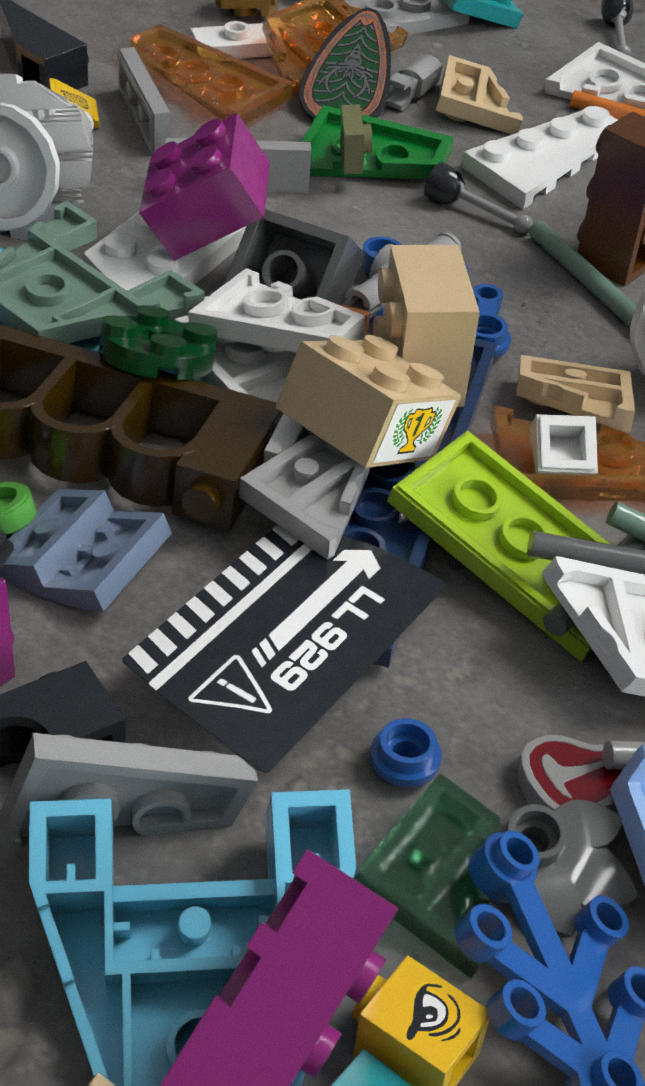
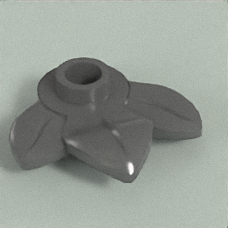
(574, 857)

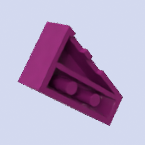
(289, 984)

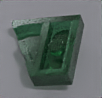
(426, 867)

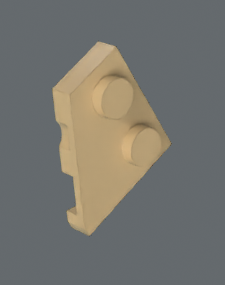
(473, 95)

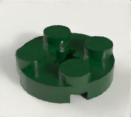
(154, 341)

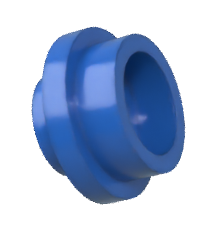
(408, 739)

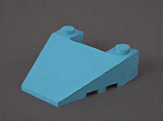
(156, 955)

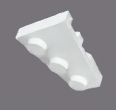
(603, 74)

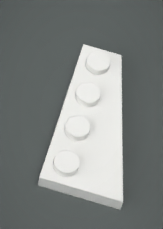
(538, 155)

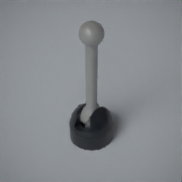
(617, 17)
(447, 185)

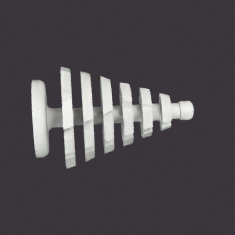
(42, 153)

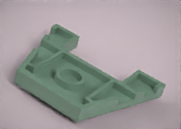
(65, 298)

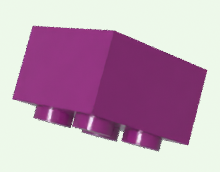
(205, 186)

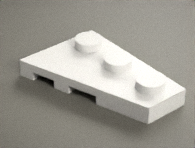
(272, 317)

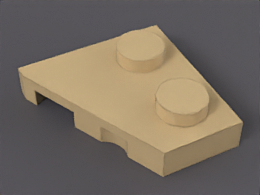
(578, 390)

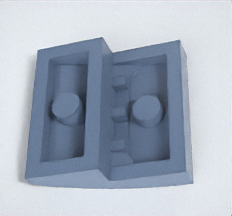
(82, 549)

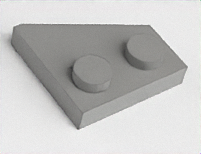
(307, 492)

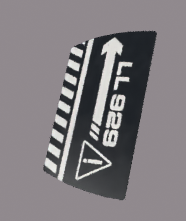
(281, 639)

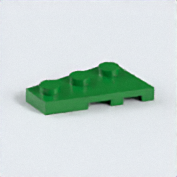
(396, 148)

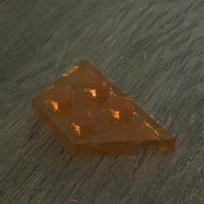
(302, 28)

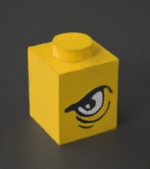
(420, 1026)

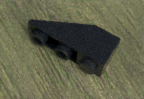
(42, 49)

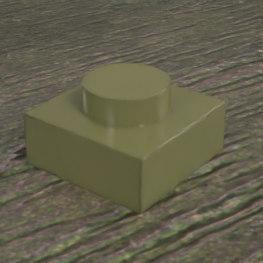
(354, 139)

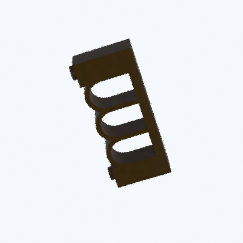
(198, 479)

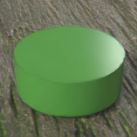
(16, 507)

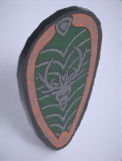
(350, 67)

